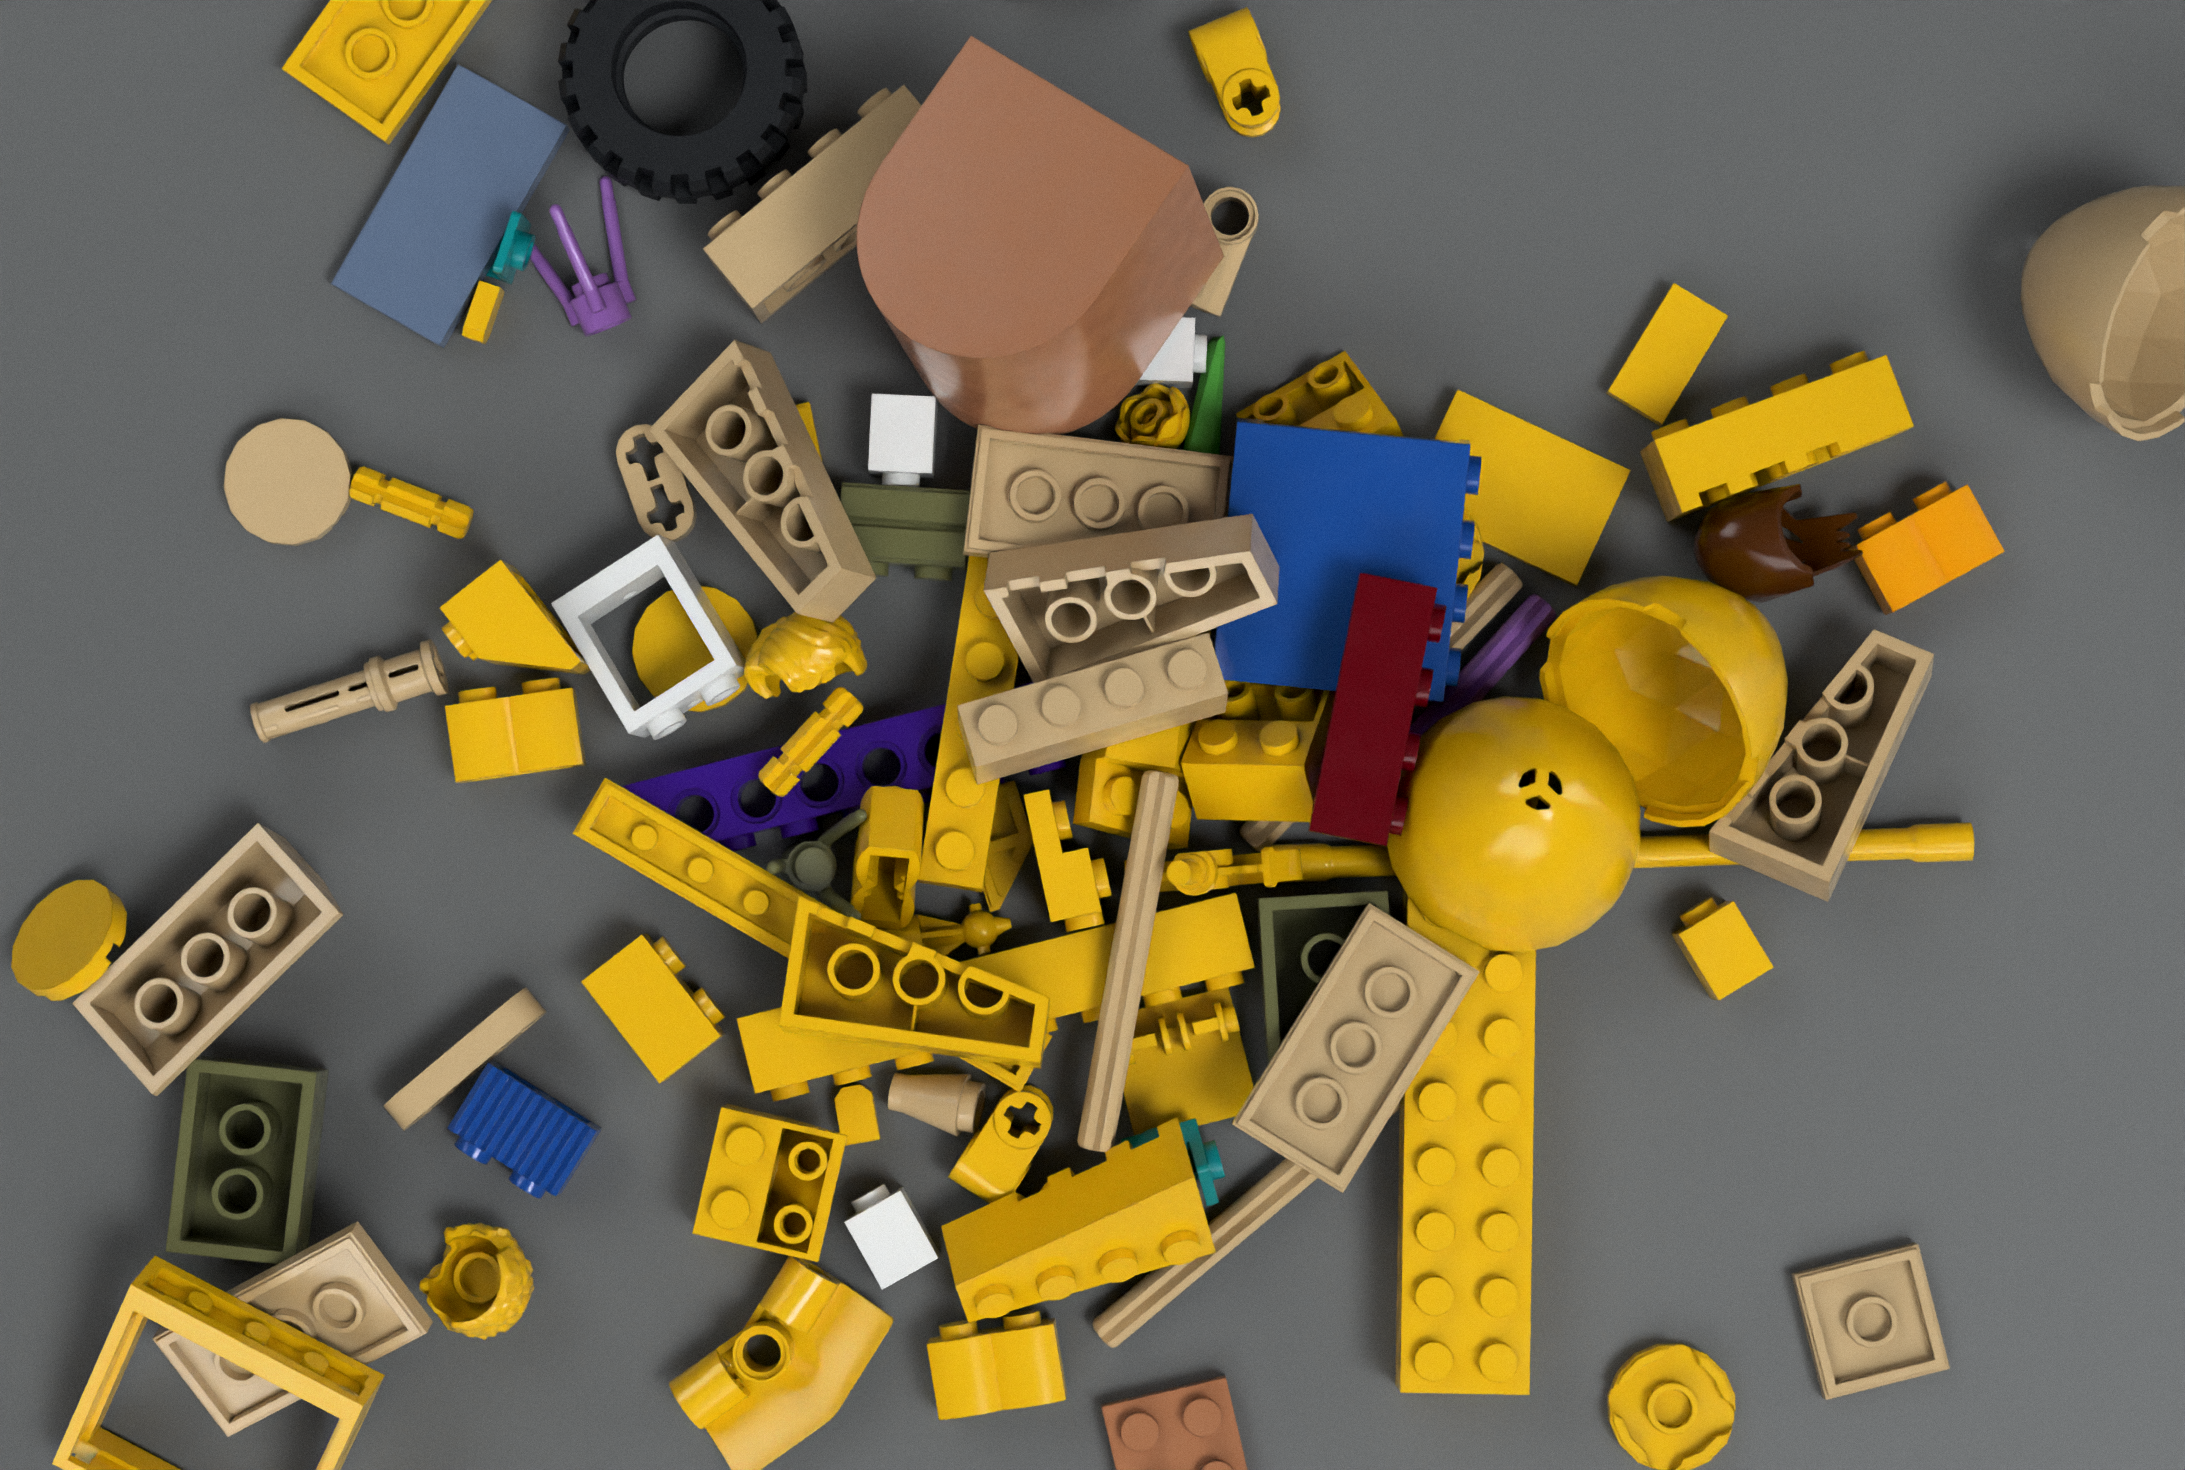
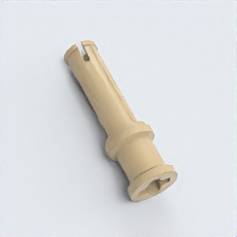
(379, 685)

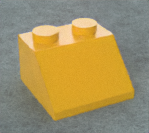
(509, 624)

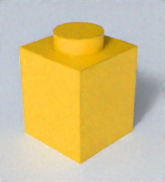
(1720, 947)

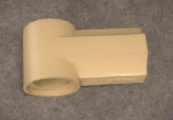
(1234, 247)

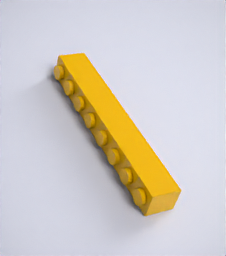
(1186, 947)

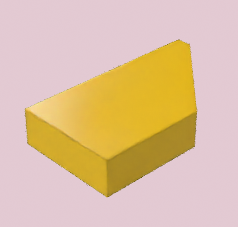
(1008, 846)

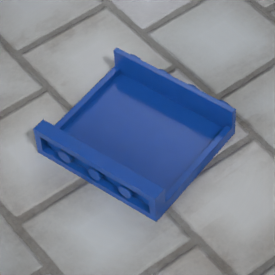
(1339, 510)

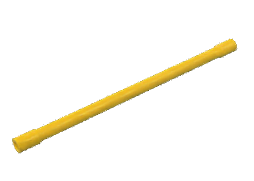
(1916, 843)

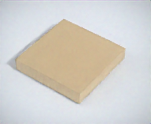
(1870, 1321)

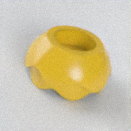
(1154, 417)

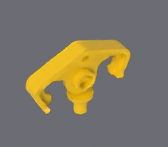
(1217, 869)

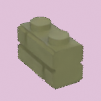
(909, 527)

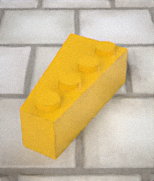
(1776, 436)
(894, 993)
(1081, 1229)

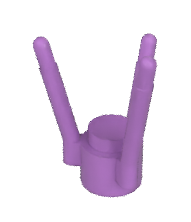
(597, 301)

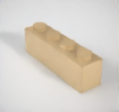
(1092, 708)

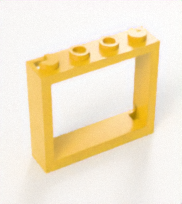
(231, 1331)

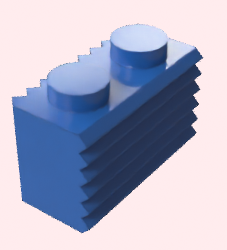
(522, 1130)

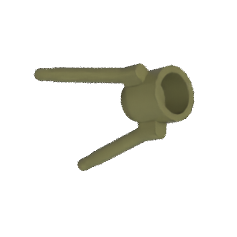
(813, 866)

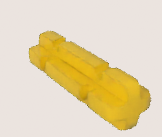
(411, 502)
(810, 741)

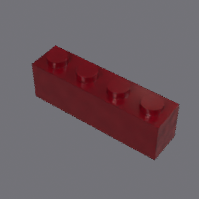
(1374, 710)

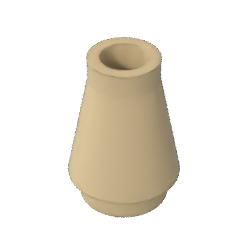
(940, 1100)

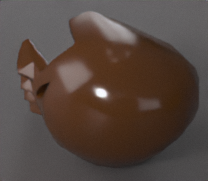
(1747, 552)

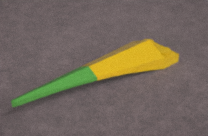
(1113, 775)

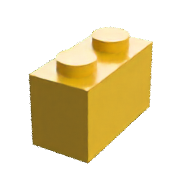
(655, 1005)

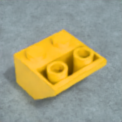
(1328, 398)
(1259, 754)
(770, 1182)

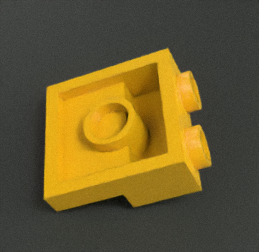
(1070, 878)

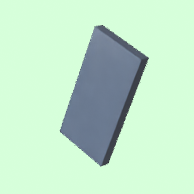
(450, 205)

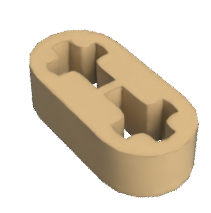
(641, 488)

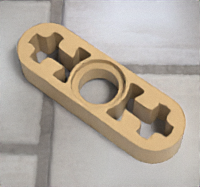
(464, 1059)

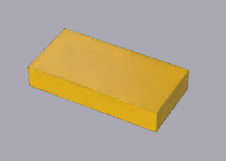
(1667, 354)

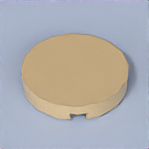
(288, 482)

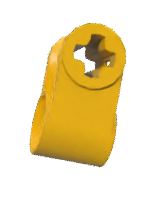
(1235, 64)
(999, 1153)

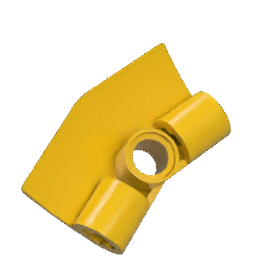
(824, 1345)

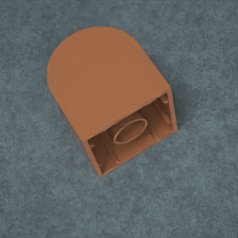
(1029, 248)

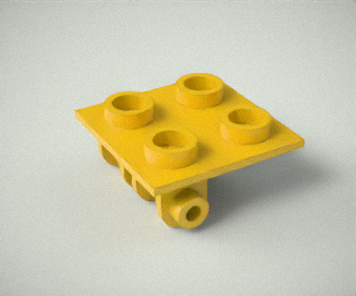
(1187, 1062)

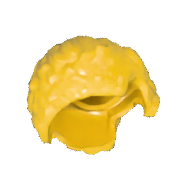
(802, 654)
(480, 1282)

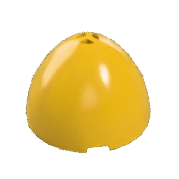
(1679, 685)
(1490, 861)

